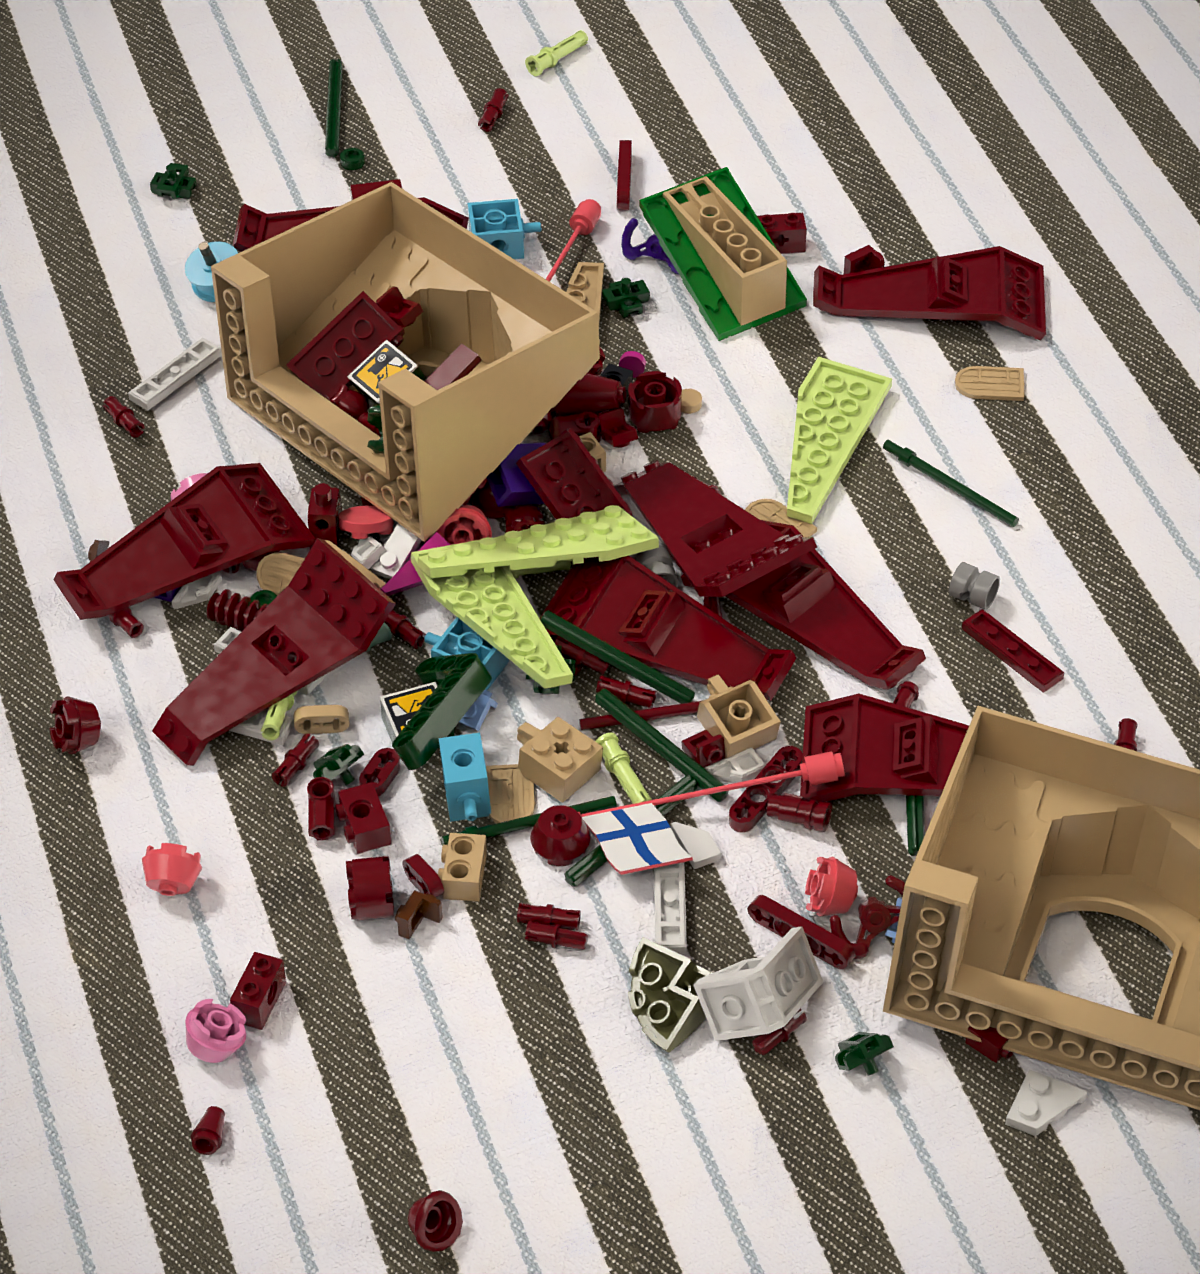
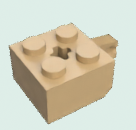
(738, 715)
(558, 757)

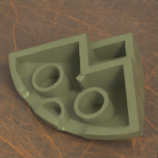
(665, 994)

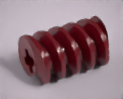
(232, 610)

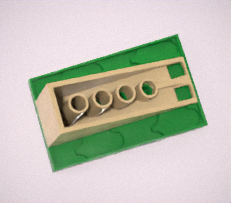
(722, 253)

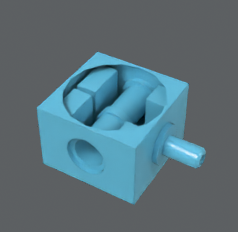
(501, 225)
(463, 640)
(465, 777)

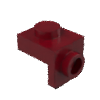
(863, 259)
(399, 309)
(615, 429)
(704, 748)

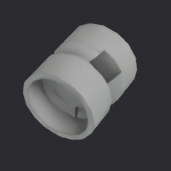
(659, 562)
(972, 585)

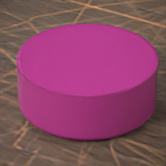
(633, 361)

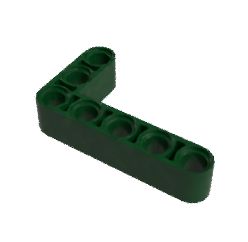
(459, 684)

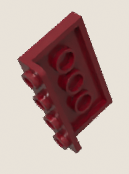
(344, 346)
(569, 478)

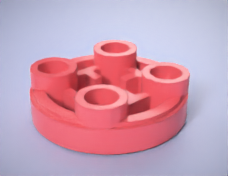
(364, 521)

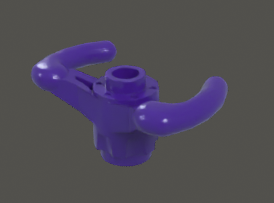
(652, 246)

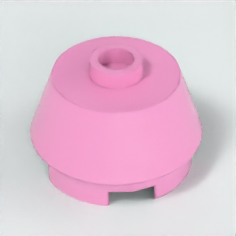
(214, 1031)

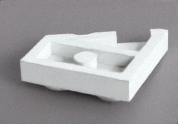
(1042, 1102)

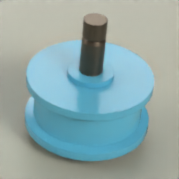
(199, 267)

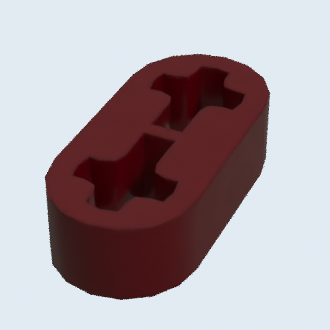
(384, 775)
(423, 876)

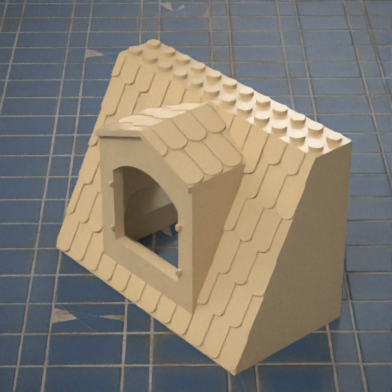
(435, 441)
(1042, 830)

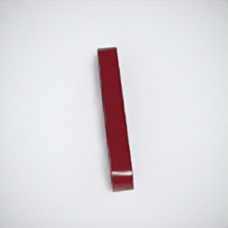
(624, 174)
(757, 809)
(822, 942)

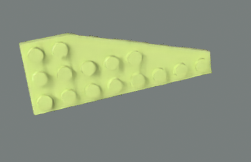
(830, 421)
(598, 534)
(502, 616)

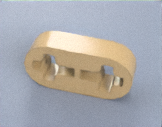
(321, 719)

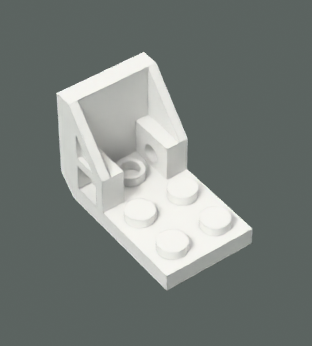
(761, 991)

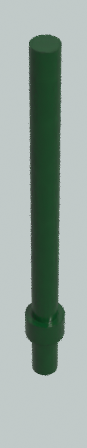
(908, 457)
(530, 821)

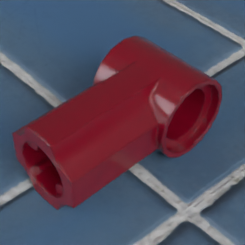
(321, 808)

